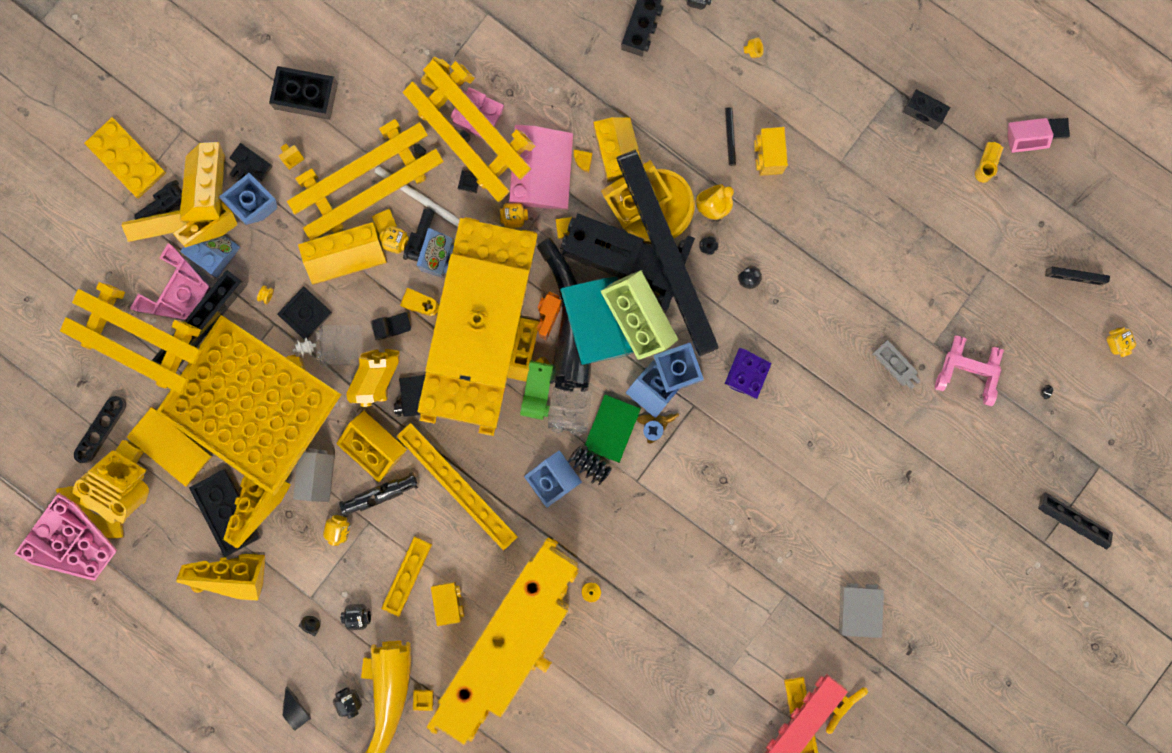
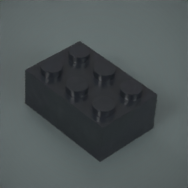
(303, 92)

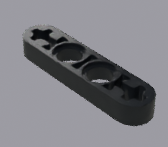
(98, 428)

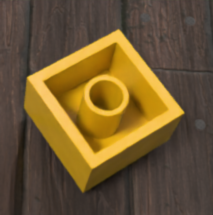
(771, 151)

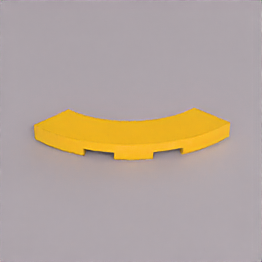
(108, 529)

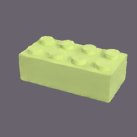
(639, 315)

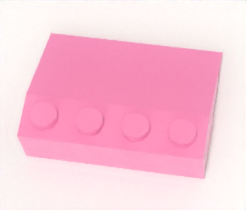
(550, 171)

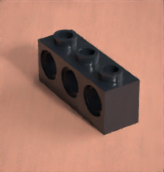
(634, 31)

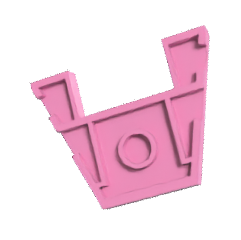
(180, 295)

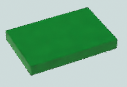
(612, 428)

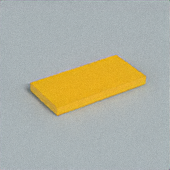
(169, 447)

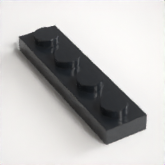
(1075, 521)

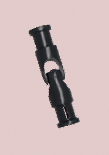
(381, 493)

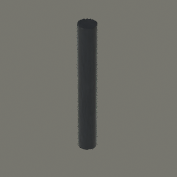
(730, 136)

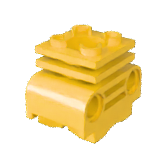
(112, 487)

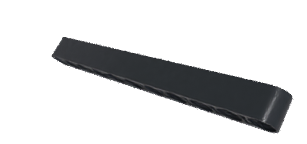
(667, 253)

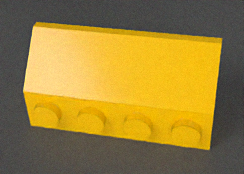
(202, 183)
(342, 253)

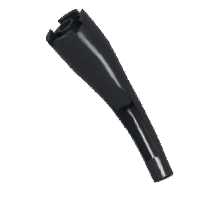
(567, 366)

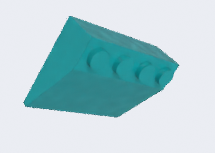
(593, 323)

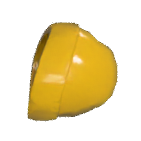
(715, 202)

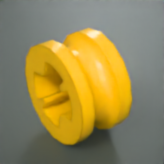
(265, 294)

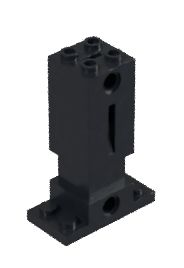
(619, 253)

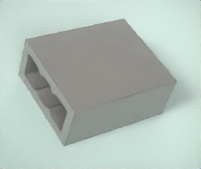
(314, 476)
(861, 610)

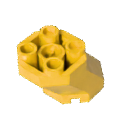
(373, 377)

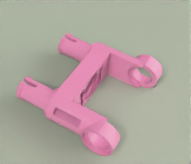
(991, 369)

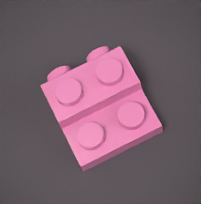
(489, 108)

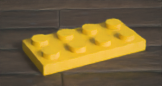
(125, 158)

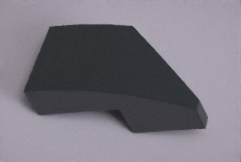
(293, 711)

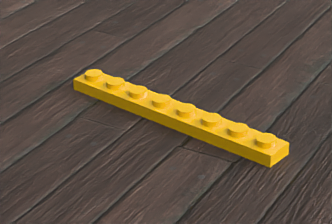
(457, 486)

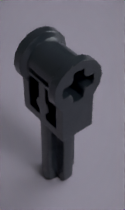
(165, 200)
(416, 240)

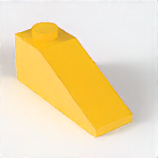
(204, 230)
(523, 349)

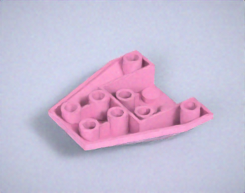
(67, 541)

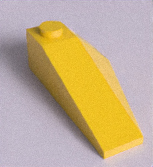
(251, 510)
(234, 577)

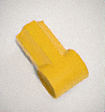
(989, 161)

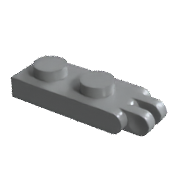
(896, 364)

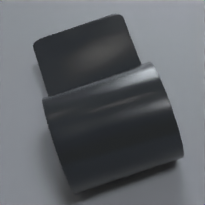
(391, 326)

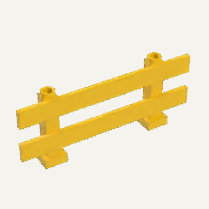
(450, 89)
(317, 192)
(103, 310)

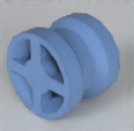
(653, 430)

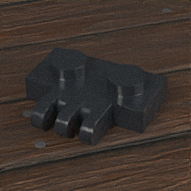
(248, 162)

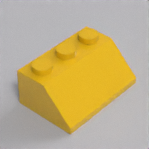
(614, 138)
(621, 201)
(371, 446)

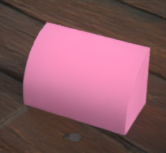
(1029, 135)

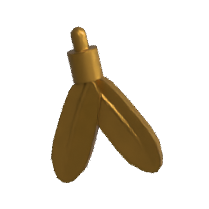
(644, 419)

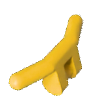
(843, 709)

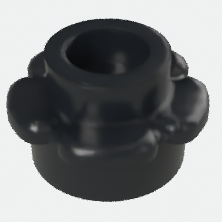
(708, 250)

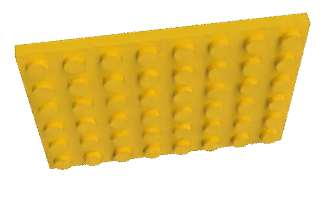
(249, 405)

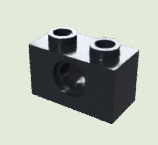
(926, 109)

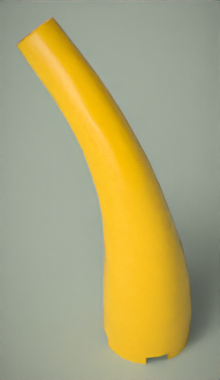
(390, 687)

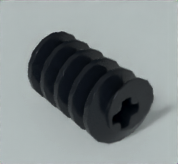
(590, 464)

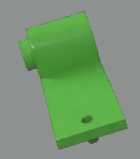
(537, 391)

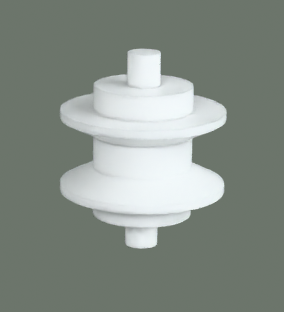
(304, 348)

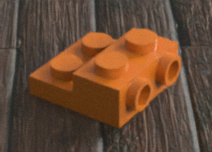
(549, 310)

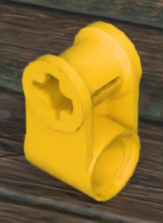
(417, 301)

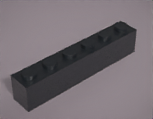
(210, 308)

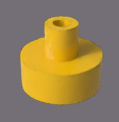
(754, 48)
(591, 586)

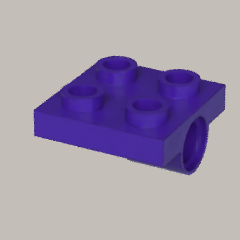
(747, 373)

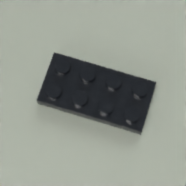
(216, 502)

